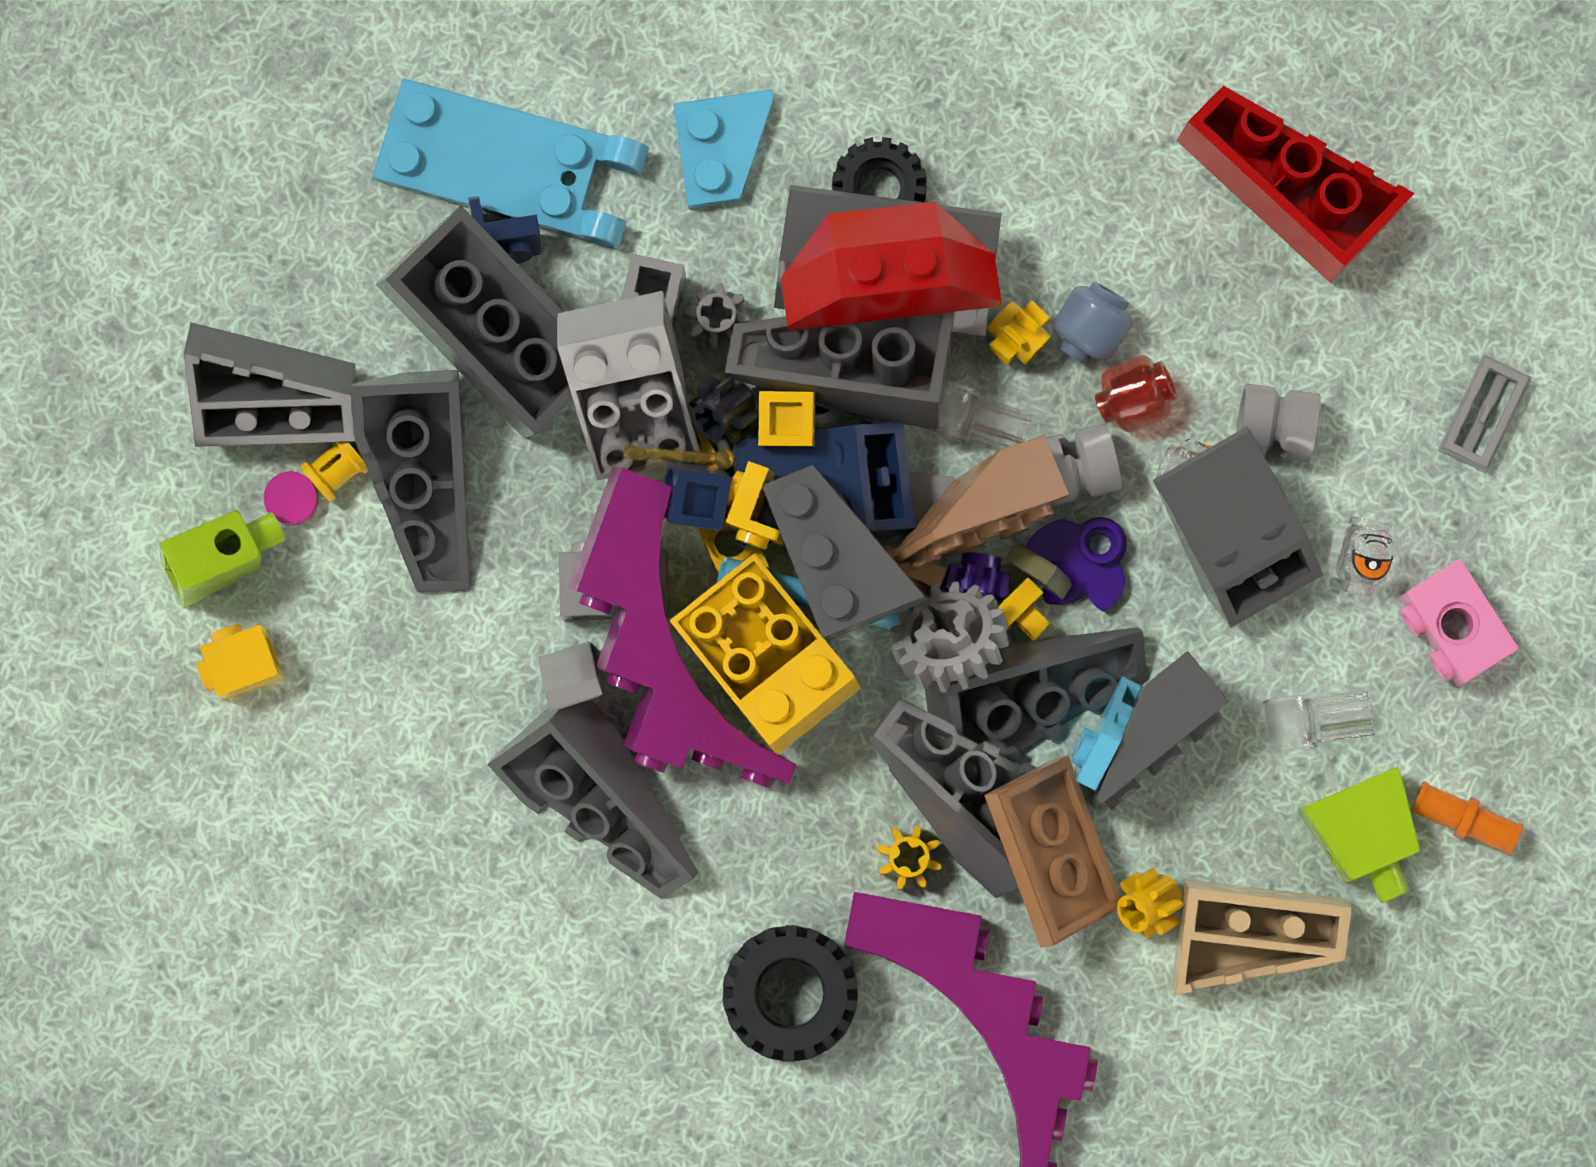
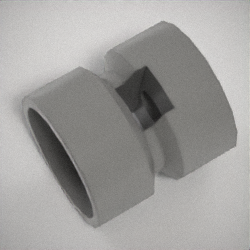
(1281, 422)
(1087, 462)

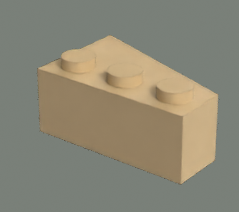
(1254, 932)

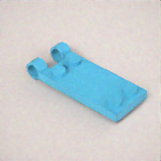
(507, 157)

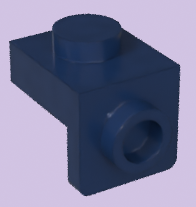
(516, 235)

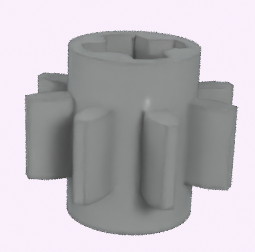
(706, 306)

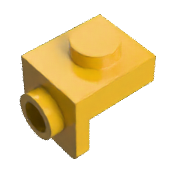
(748, 501)

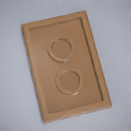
(1054, 851)

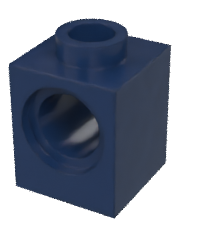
(697, 494)

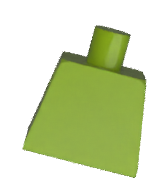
(201, 570)
(1367, 831)

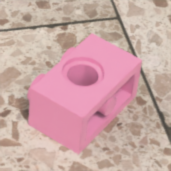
(1456, 592)

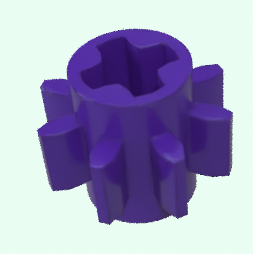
(981, 571)

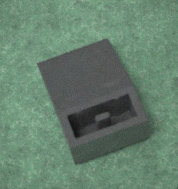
(1237, 528)
(1166, 710)

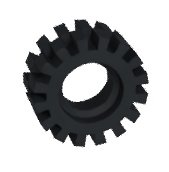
(881, 156)

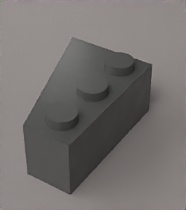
(264, 391)
(836, 557)

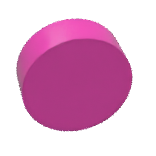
(291, 498)

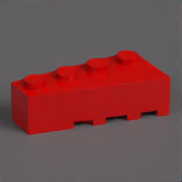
(1292, 181)

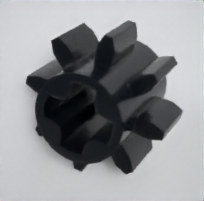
(723, 409)

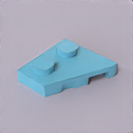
(719, 144)
(1097, 747)

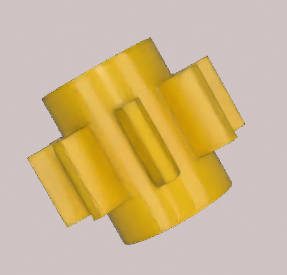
(1019, 332)
(904, 872)
(1149, 903)

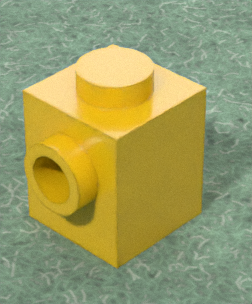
(238, 661)

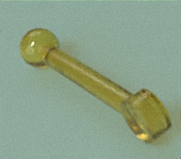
(723, 458)

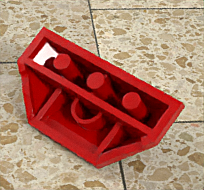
(888, 268)

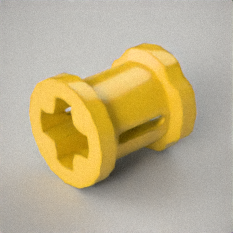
(334, 468)

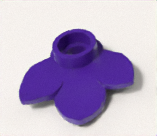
(1091, 573)

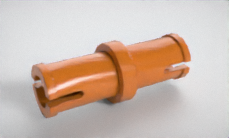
(1467, 818)

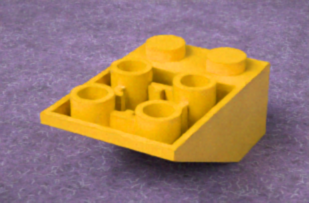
(765, 654)

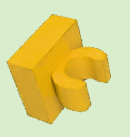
(786, 419)
(1019, 609)

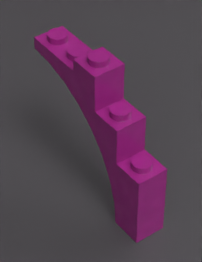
(623, 570)
(941, 950)

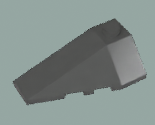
(867, 368)
(414, 453)
(1040, 688)
(585, 773)
(948, 784)

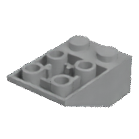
(626, 381)

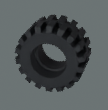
(742, 1000)

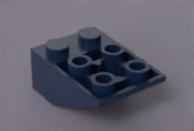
(859, 461)

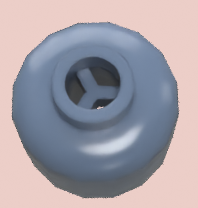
(1092, 322)

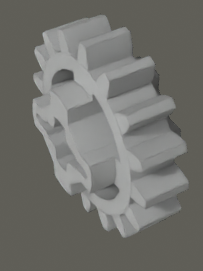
(950, 637)

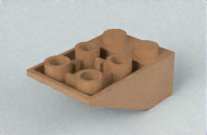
(987, 501)

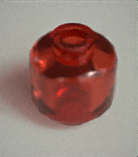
(1136, 393)

